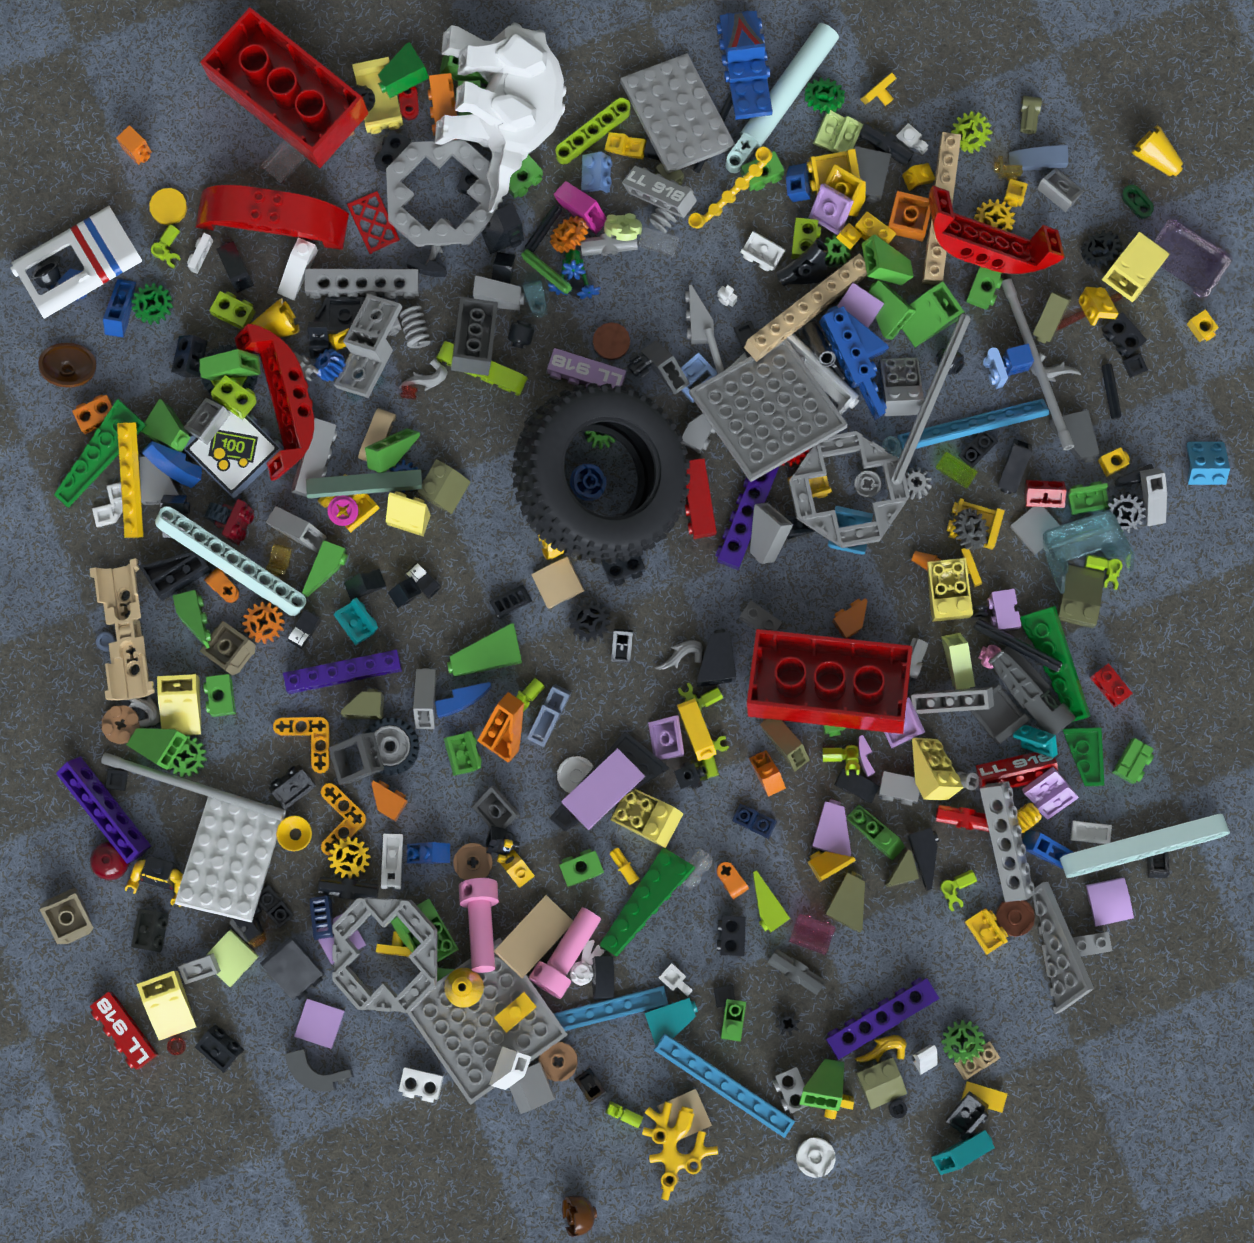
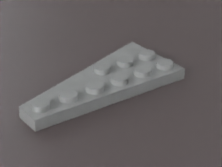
(1060, 953)

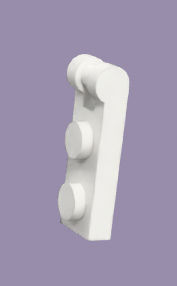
(392, 860)

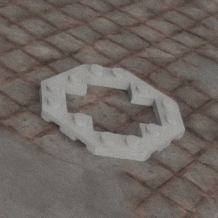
(399, 194)
(826, 522)
(423, 956)

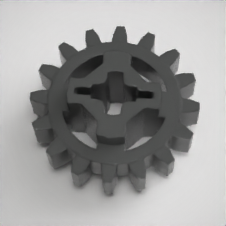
(970, 529)

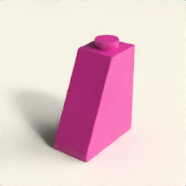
(581, 205)

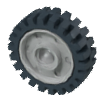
(406, 744)

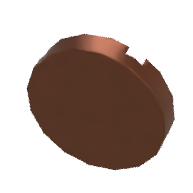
(611, 341)
(1015, 922)

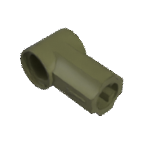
(1030, 111)

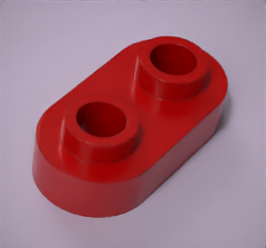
(409, 100)

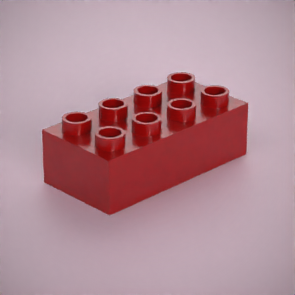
(284, 87)
(829, 681)

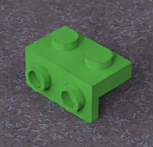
(1087, 498)
(463, 753)

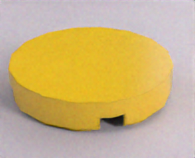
(168, 206)

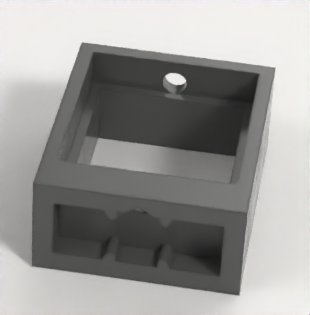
(371, 762)

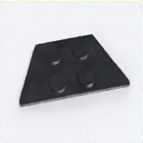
(339, 312)

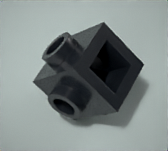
(691, 775)

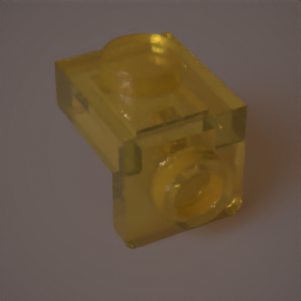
(1009, 172)
(279, 559)

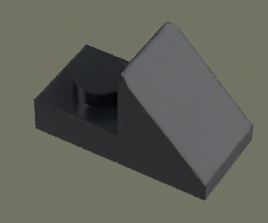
(798, 528)

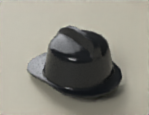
(47, 273)

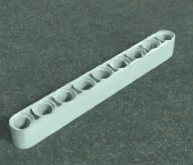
(226, 553)
(1144, 845)

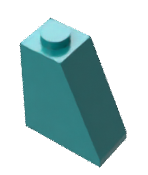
(671, 1018)
(963, 1152)

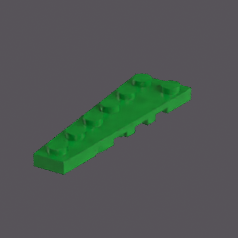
(97, 454)
(1048, 636)
(659, 882)

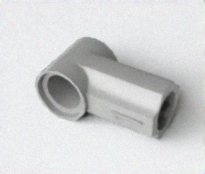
(918, 652)

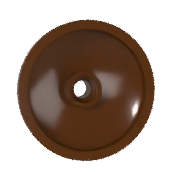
(67, 365)

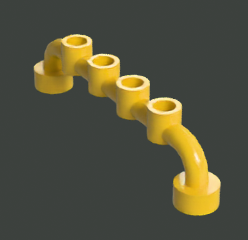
(763, 155)

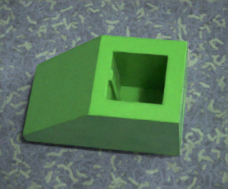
(733, 1020)

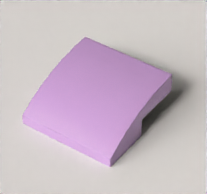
(1050, 793)
(1109, 901)

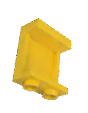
(822, 165)
(992, 517)

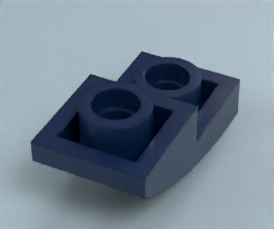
(754, 821)

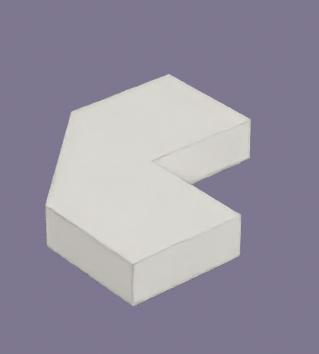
(111, 512)

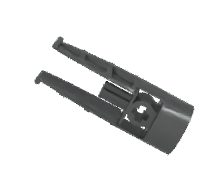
(1031, 691)

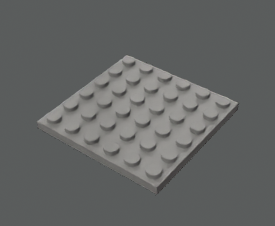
(768, 410)
(471, 1039)

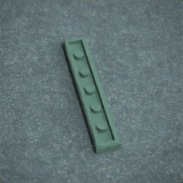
(364, 483)

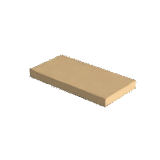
(533, 936)

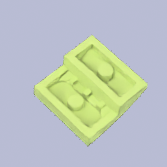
(837, 133)
(232, 957)

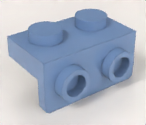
(596, 172)

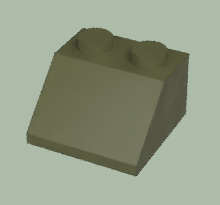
(443, 487)
(365, 706)
(881, 1082)

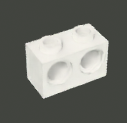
(422, 1079)

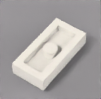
(202, 247)

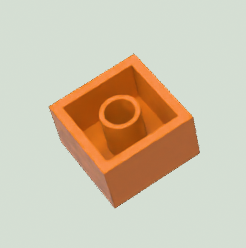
(910, 216)

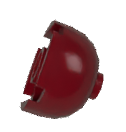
(107, 862)

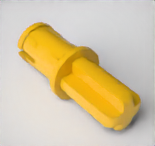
(624, 866)

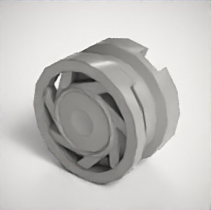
(868, 483)

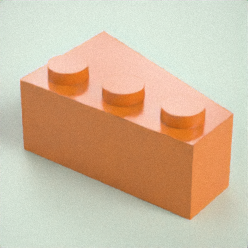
(442, 97)
(504, 728)

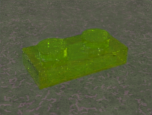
(956, 470)

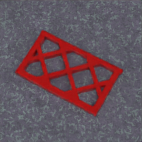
(357, 219)

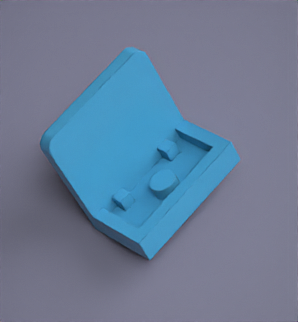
(1208, 463)
(851, 517)

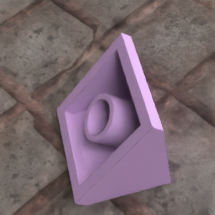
(666, 738)

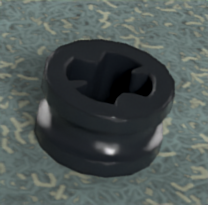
(980, 611)
(896, 1103)

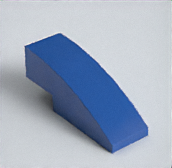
(173, 464)
(462, 699)

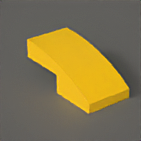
(625, 145)
(992, 1097)

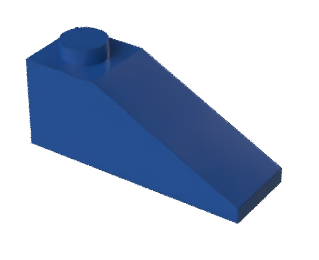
(119, 308)
(1044, 847)

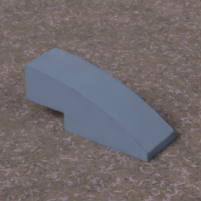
(1040, 157)
(549, 715)

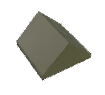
(904, 871)

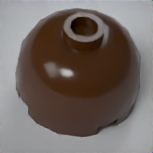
(579, 1215)

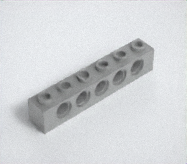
(315, 277)
(1002, 849)

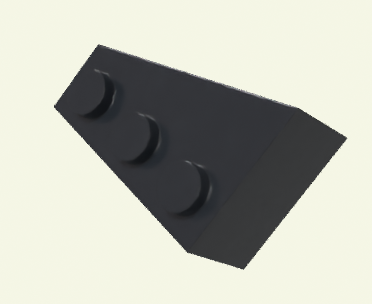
(174, 573)

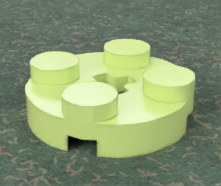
(624, 227)

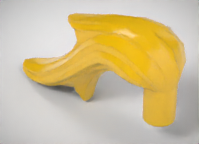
(883, 1045)

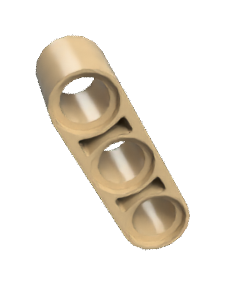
(378, 430)

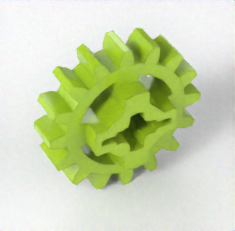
(973, 125)

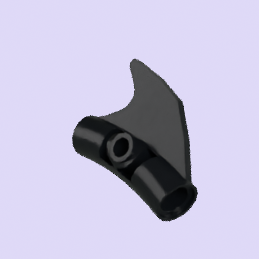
(808, 267)
(821, 346)

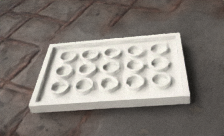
(228, 861)

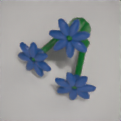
(574, 266)

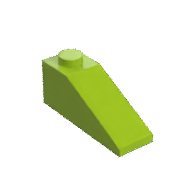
(769, 909)

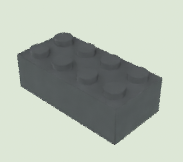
(474, 336)

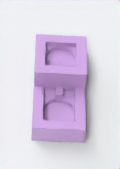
(865, 750)

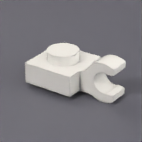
(911, 138)
(726, 296)
(674, 978)

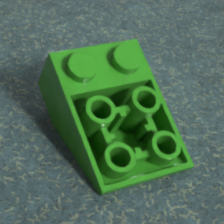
(933, 314)
(445, 943)

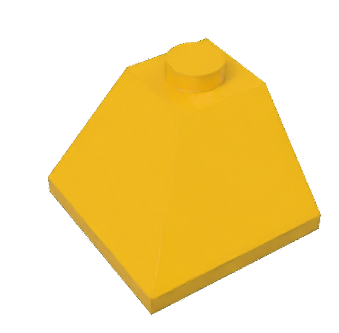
(849, 186)
(828, 863)

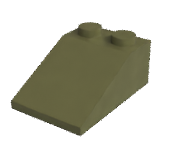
(1082, 597)

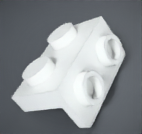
(762, 251)

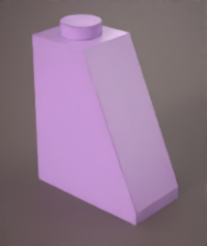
(832, 830)

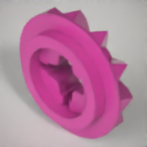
(352, 510)

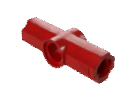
(962, 817)

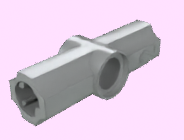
(606, 245)

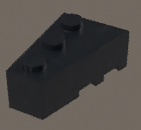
(504, 230)

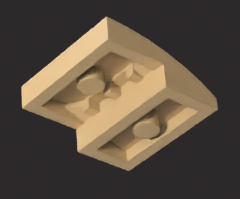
(558, 582)
(692, 1100)

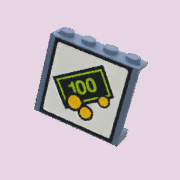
(235, 453)

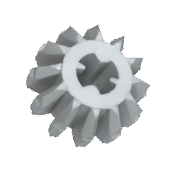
(922, 483)

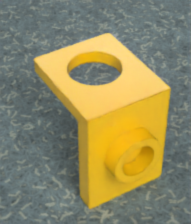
(337, 339)
(517, 869)

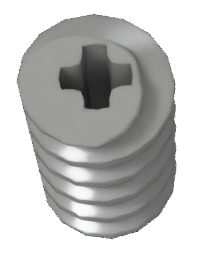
(661, 219)
(412, 327)

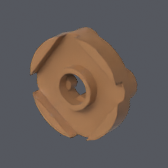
(116, 714)
(465, 854)
(569, 1062)

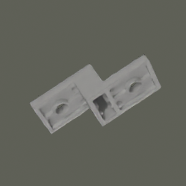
(368, 345)

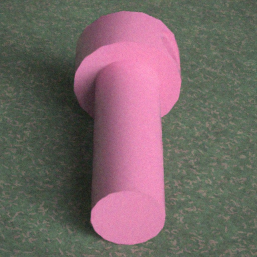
(479, 897)
(552, 976)

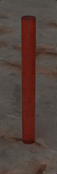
(1071, 319)

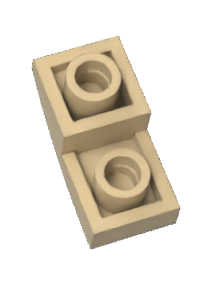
(986, 1058)

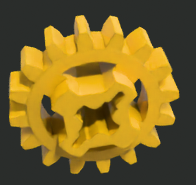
(1002, 220)
(340, 861)

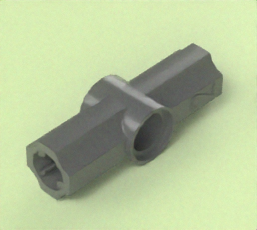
(796, 971)

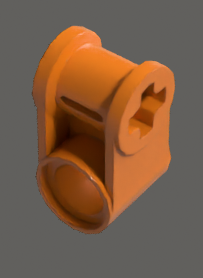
(220, 583)
(734, 882)

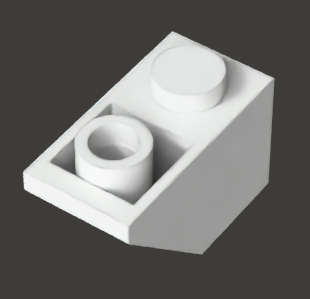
(509, 1068)

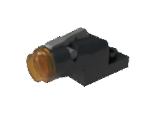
(250, 931)

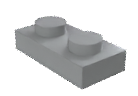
(199, 968)

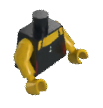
(157, 873)

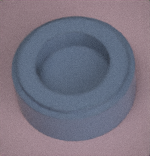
(103, 640)

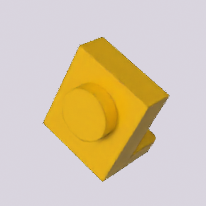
(918, 175)
(1015, 193)
(849, 236)

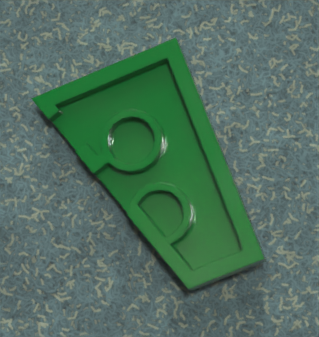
(1087, 753)

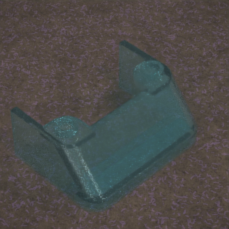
(1083, 538)

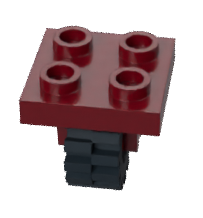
(231, 519)

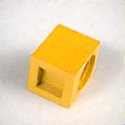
(1206, 319)
(1109, 468)

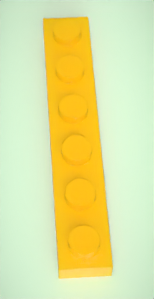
(130, 480)

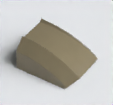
(229, 648)
(66, 917)

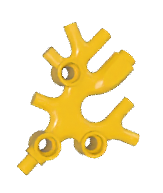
(669, 1155)

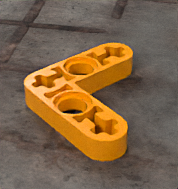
(316, 735)
(347, 822)

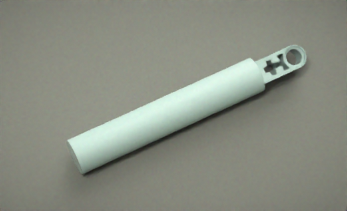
(784, 93)

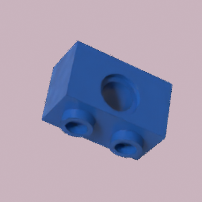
(1017, 359)

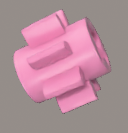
(987, 653)

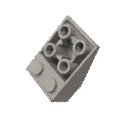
(901, 386)

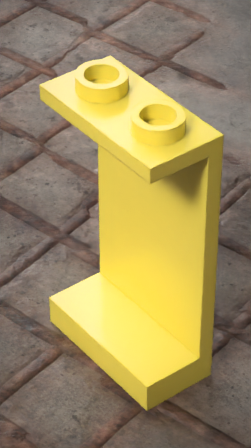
(386, 110)

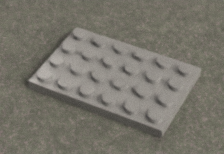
(677, 113)

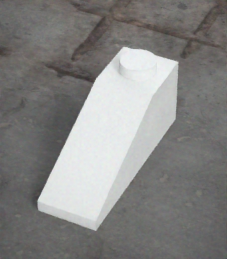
(294, 274)

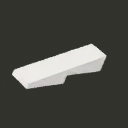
(925, 1059)

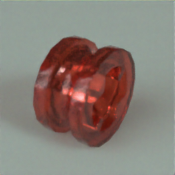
(408, 392)
(178, 1040)

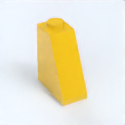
(696, 729)

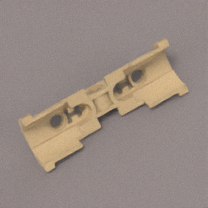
(109, 590)

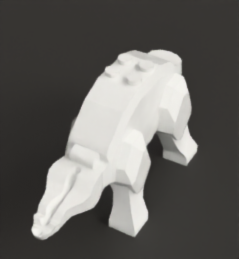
(516, 106)

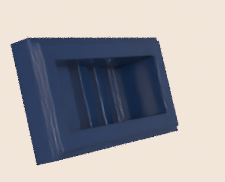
(315, 908)

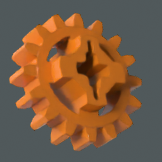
(569, 234)
(265, 615)

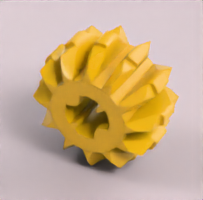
(1028, 816)

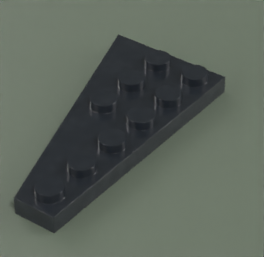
(637, 754)

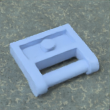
(996, 367)
(694, 370)

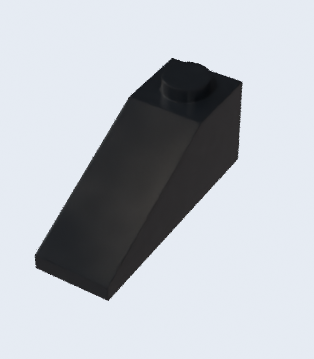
(924, 850)

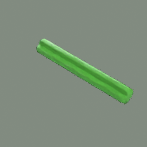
(546, 271)

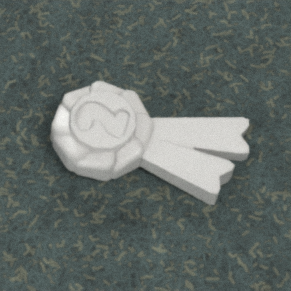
(582, 971)

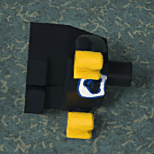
(500, 842)

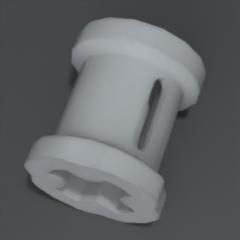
(969, 780)

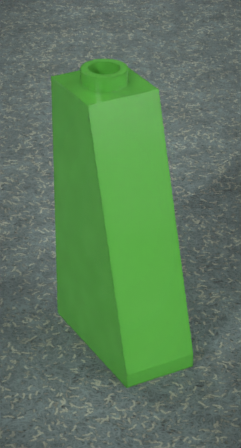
(489, 653)

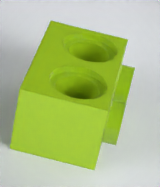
(802, 239)
(230, 314)
(231, 399)

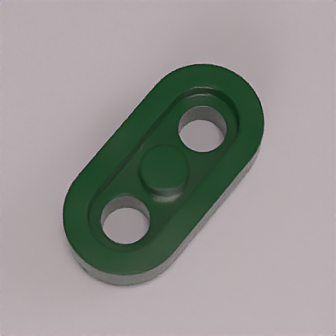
(1139, 200)

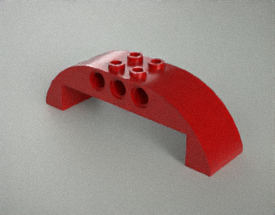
(272, 213)
(988, 245)
(287, 392)

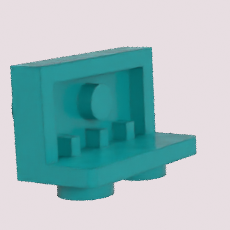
(356, 621)
(1037, 740)

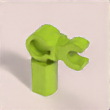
(160, 249)
(1113, 568)
(530, 692)
(705, 700)
(849, 754)
(710, 763)
(949, 887)
(626, 1115)

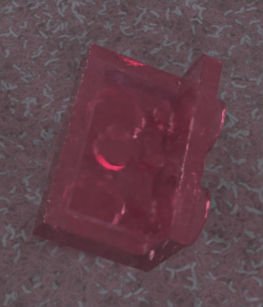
(812, 934)

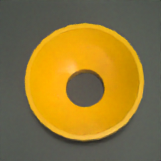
(287, 826)

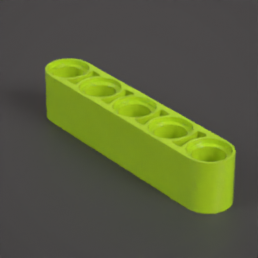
(595, 123)
(498, 374)

